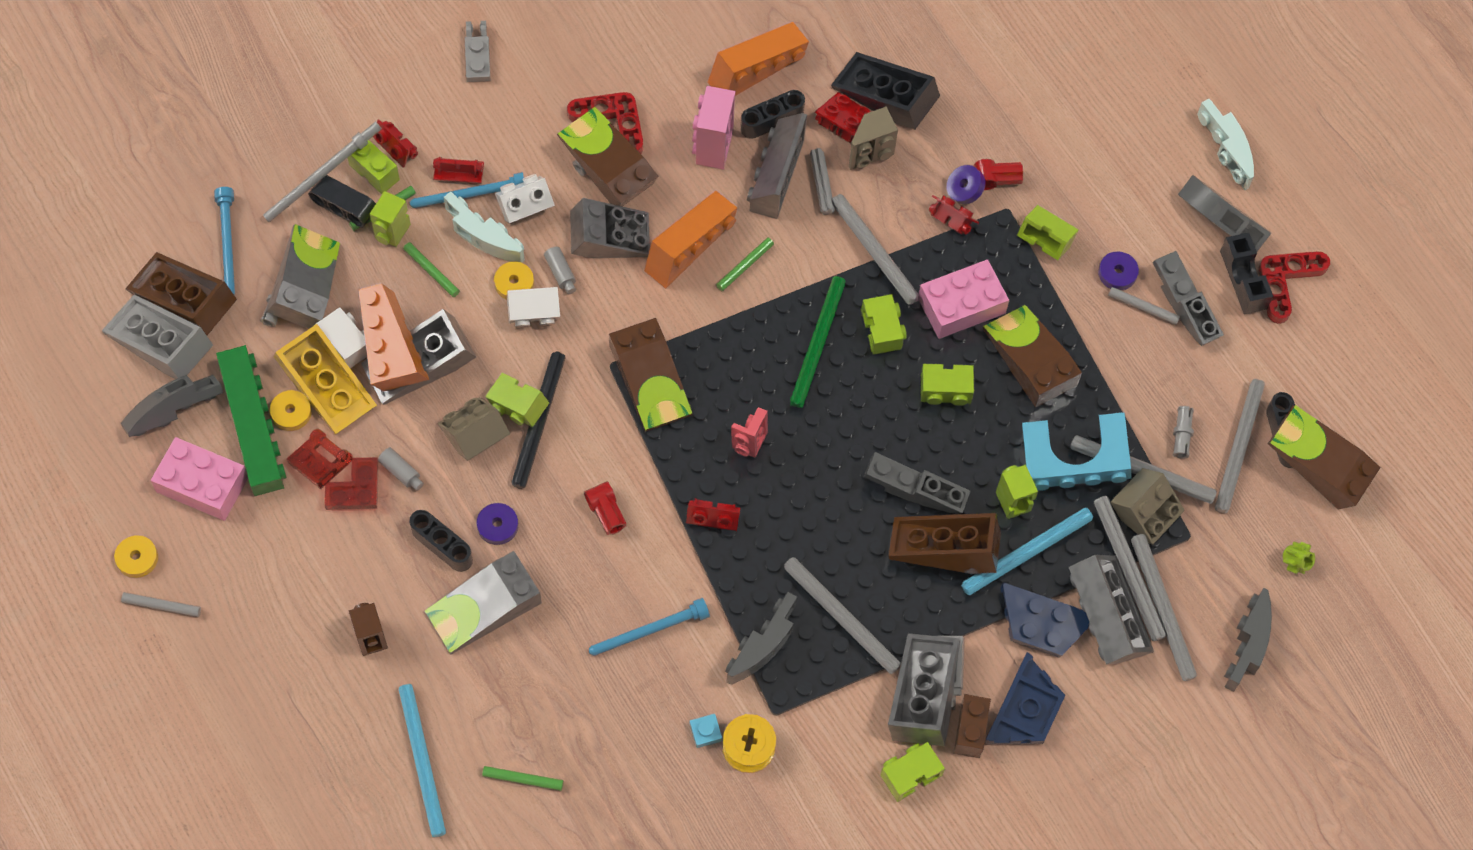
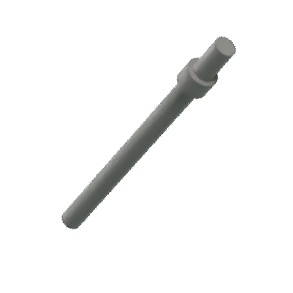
(358, 141)

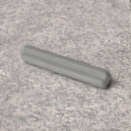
(822, 181)

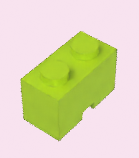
(375, 167)
(390, 219)
(1048, 232)
(882, 318)
(947, 385)
(519, 403)
(1016, 491)
(907, 772)

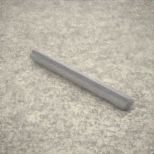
(875, 249)
(1239, 446)
(1176, 481)
(1130, 568)
(1164, 607)
(841, 615)

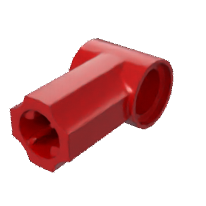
(1000, 173)
(603, 502)

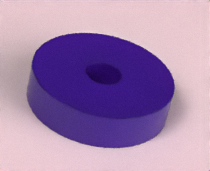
(957, 180)
(1121, 261)
(493, 513)

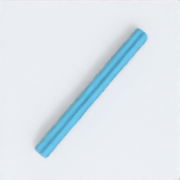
(1029, 550)
(422, 760)

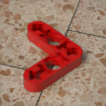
(614, 110)
(1279, 277)

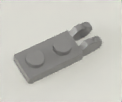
(477, 54)

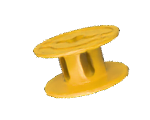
(735, 740)

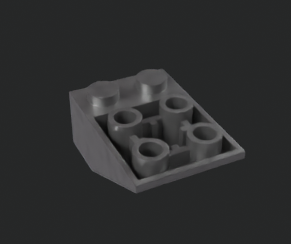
(608, 230)

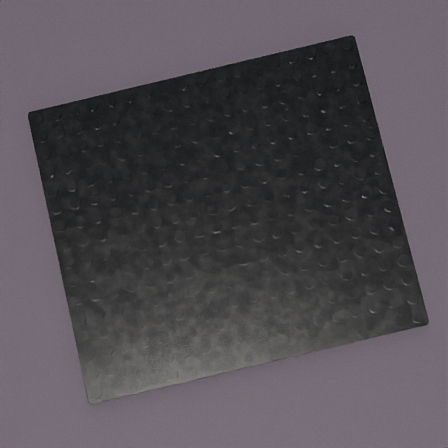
(808, 481)

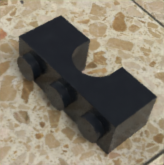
(1239, 258)

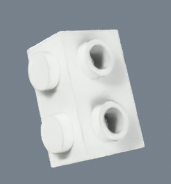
(525, 198)
(533, 305)
(345, 336)

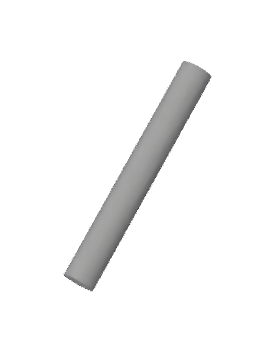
(1144, 306)
(161, 604)

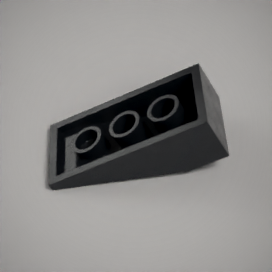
(884, 84)

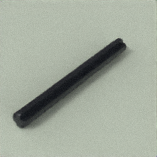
(534, 433)

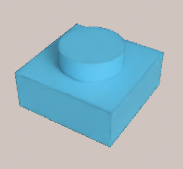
(705, 730)

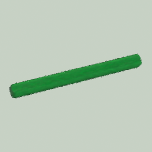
(817, 342)

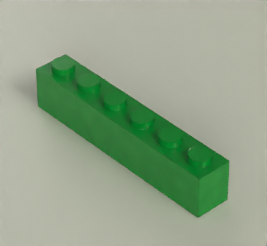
(250, 420)

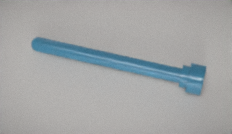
(467, 192)
(224, 197)
(697, 610)

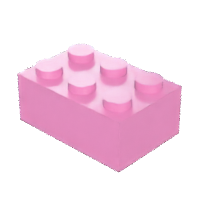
(713, 127)
(963, 299)
(199, 478)

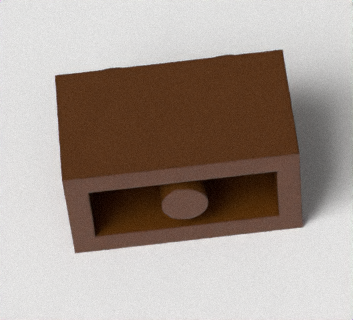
(368, 628)
(972, 726)

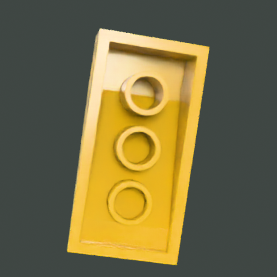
(324, 379)

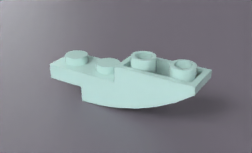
(1234, 147)
(486, 235)

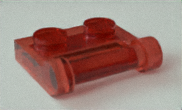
(313, 464)

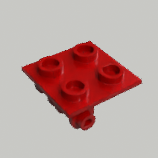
(843, 113)

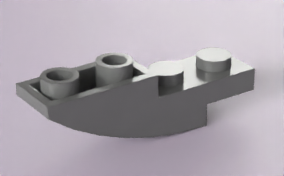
(1222, 211)
(1185, 299)
(160, 406)
(916, 487)
(1255, 638)
(759, 648)

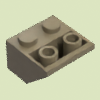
(873, 139)
(473, 427)
(1148, 504)

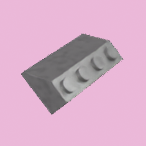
(778, 165)
(1110, 609)

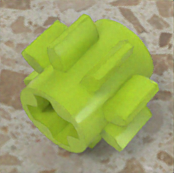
(1298, 557)

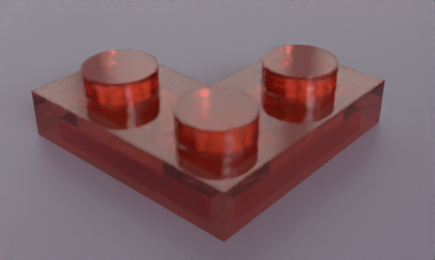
(360, 492)

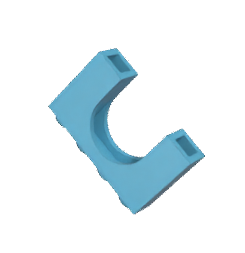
(1109, 464)

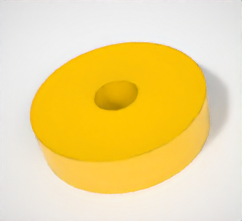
(512, 271)
(285, 401)
(136, 545)

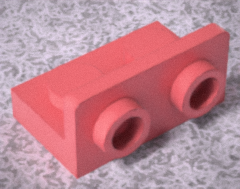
(749, 439)

